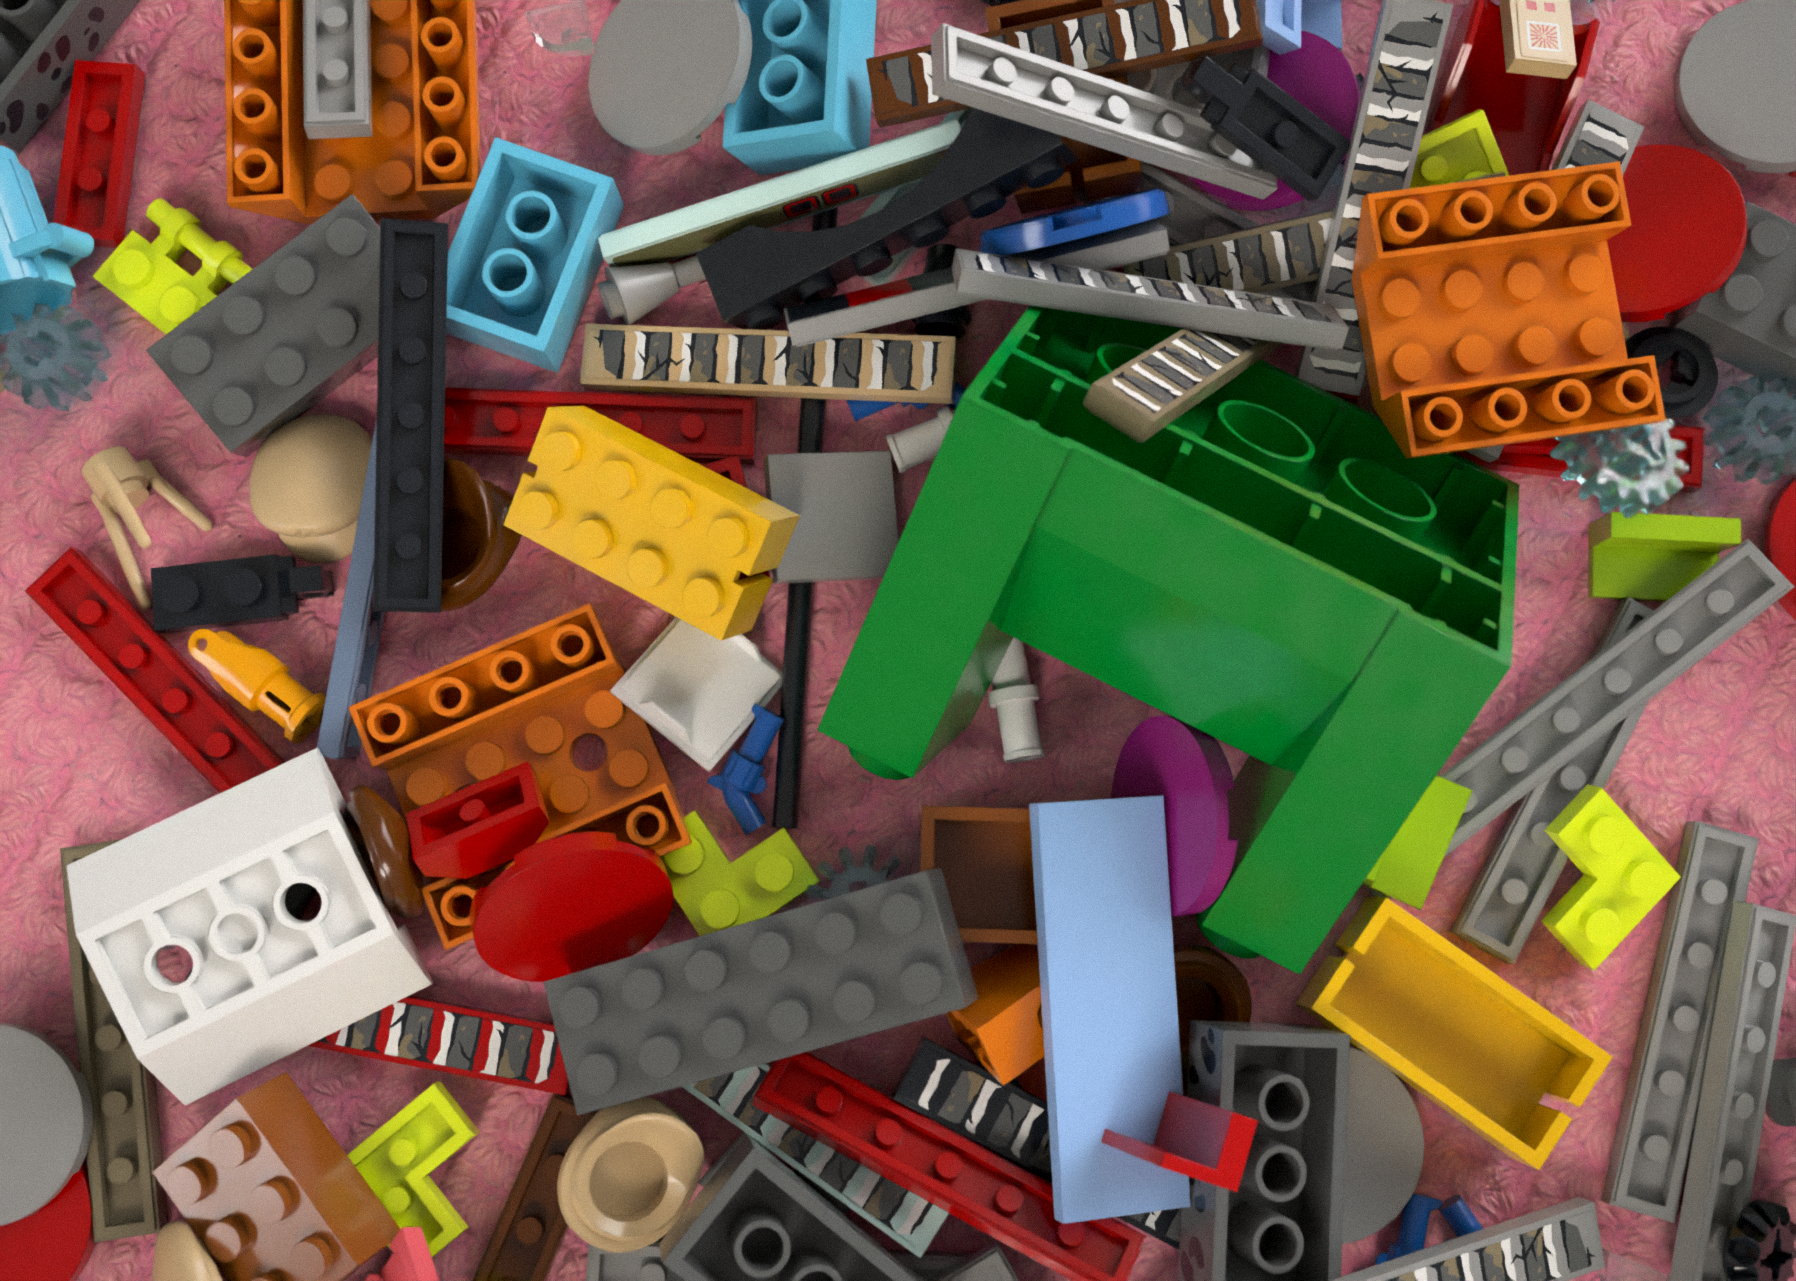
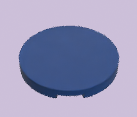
(1075, 222)

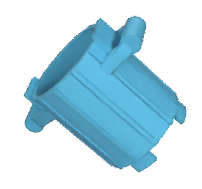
(32, 252)

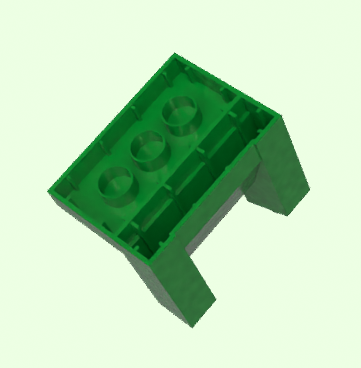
(1236, 569)

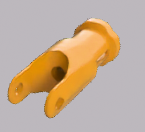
(259, 682)

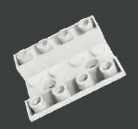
(219, 891)

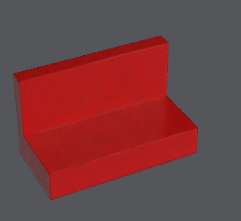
(1195, 1141)

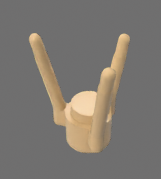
(120, 488)

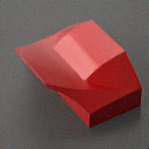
(478, 825)

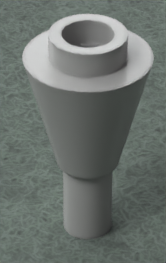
(640, 288)

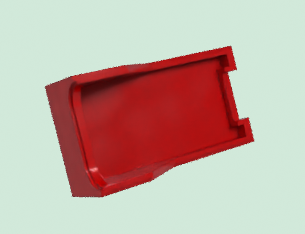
(1521, 109)

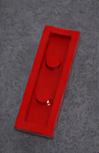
(99, 150)

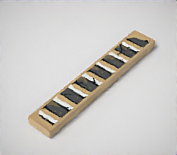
(768, 364)

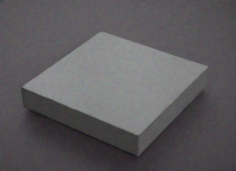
(844, 514)

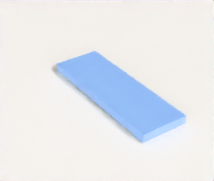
(1106, 1000)

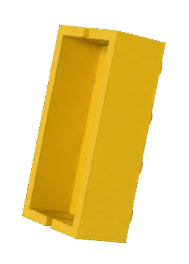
(650, 520)
(1454, 1030)

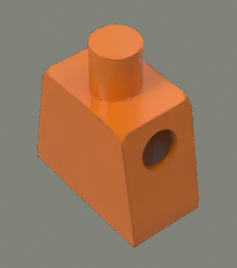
(1006, 1021)

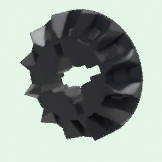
(1692, 372)
(1760, 1244)

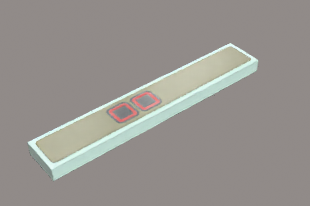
(781, 198)

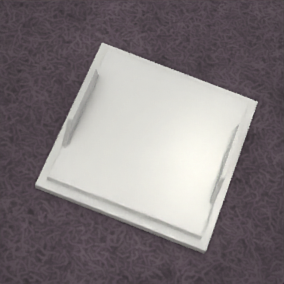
(699, 689)

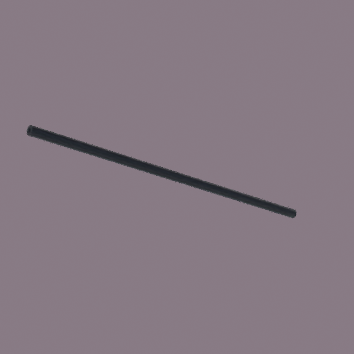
(798, 630)

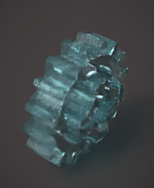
(1625, 466)

